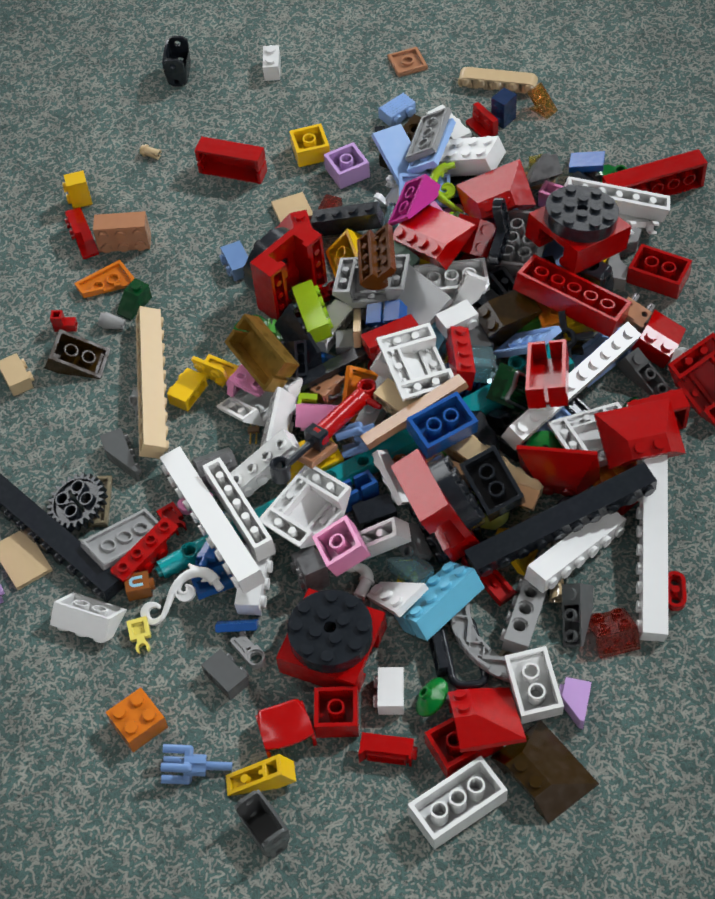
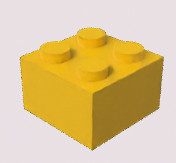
(309, 144)

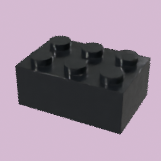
(492, 483)

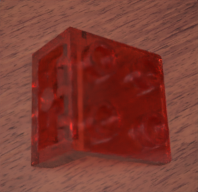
(614, 632)

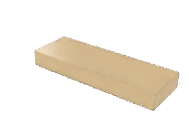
(357, 327)

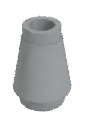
(111, 321)

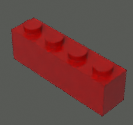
(460, 354)

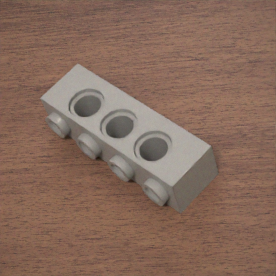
(519, 641)

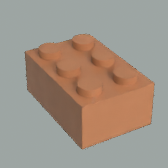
(122, 231)

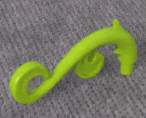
(448, 187)

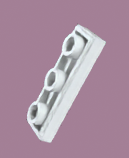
(383, 462)

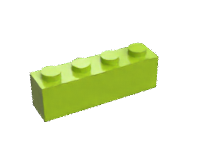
(312, 311)

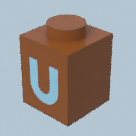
(139, 586)

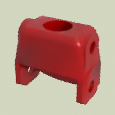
(284, 725)

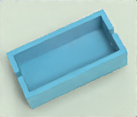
(447, 594)

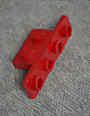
(81, 232)
(146, 551)

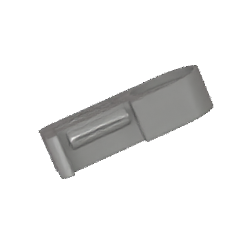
(247, 649)

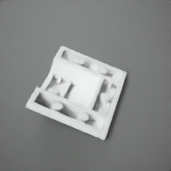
(414, 361)
(252, 408)
(581, 432)
(307, 506)

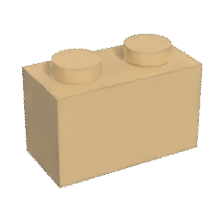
(15, 374)

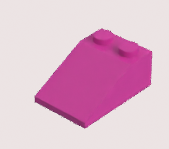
(414, 197)

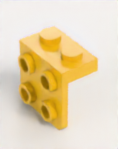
(214, 368)

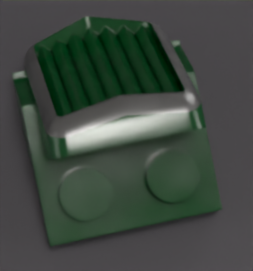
(509, 388)

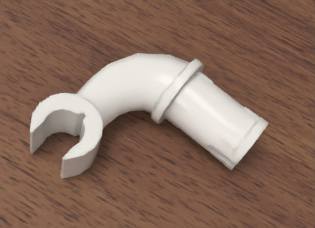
(366, 580)

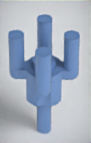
(356, 430)
(189, 765)

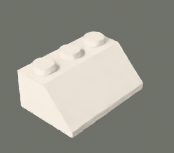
(279, 414)
(87, 617)

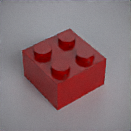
(336, 712)

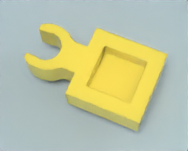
(139, 631)

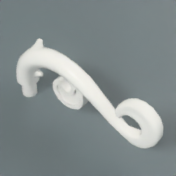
(175, 590)

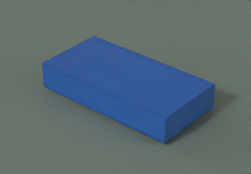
(236, 625)

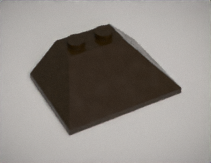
(546, 771)

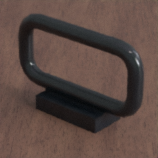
(444, 664)

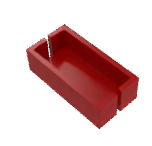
(231, 160)
(547, 378)

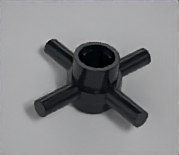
(570, 333)

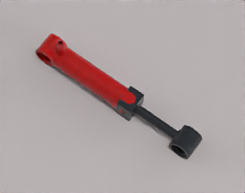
(318, 435)

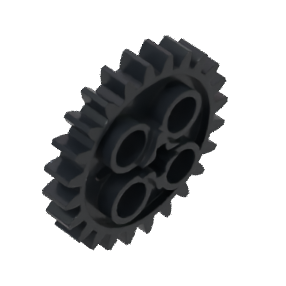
(89, 493)

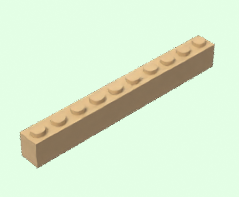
(151, 383)
(467, 448)

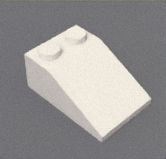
(534, 685)

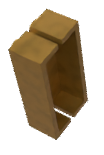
(261, 353)

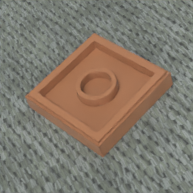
(407, 61)

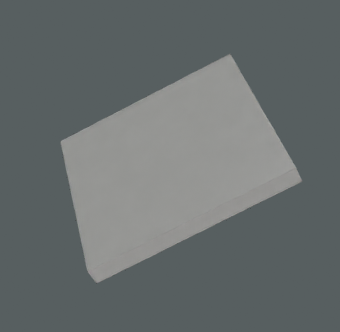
(421, 298)

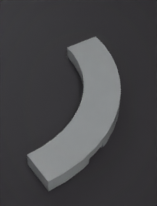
(475, 647)

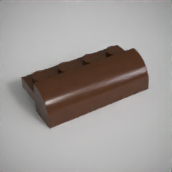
(376, 258)

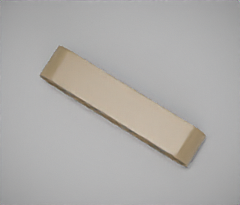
(497, 79)

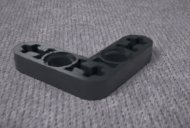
(503, 231)

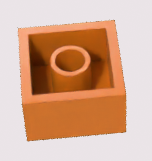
(137, 719)

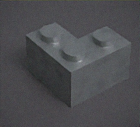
(310, 569)

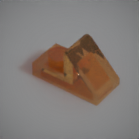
(542, 102)

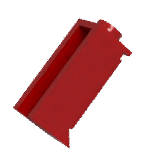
(387, 749)

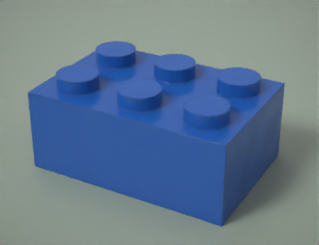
(442, 425)

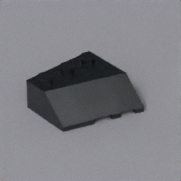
(290, 329)

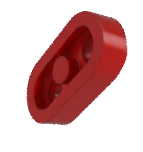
(676, 591)

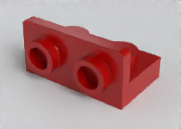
(483, 121)

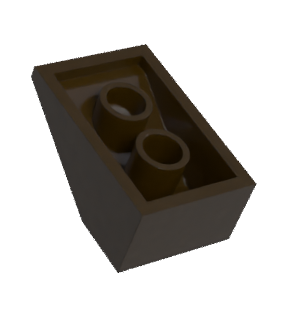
(507, 315)
(76, 356)

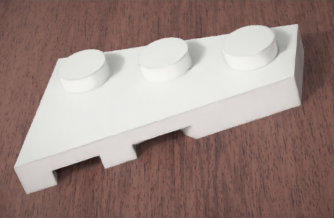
(396, 596)

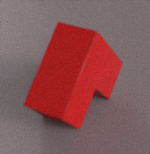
(61, 322)

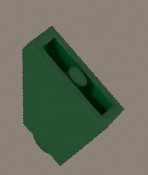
(134, 295)

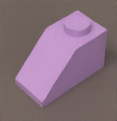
(575, 699)

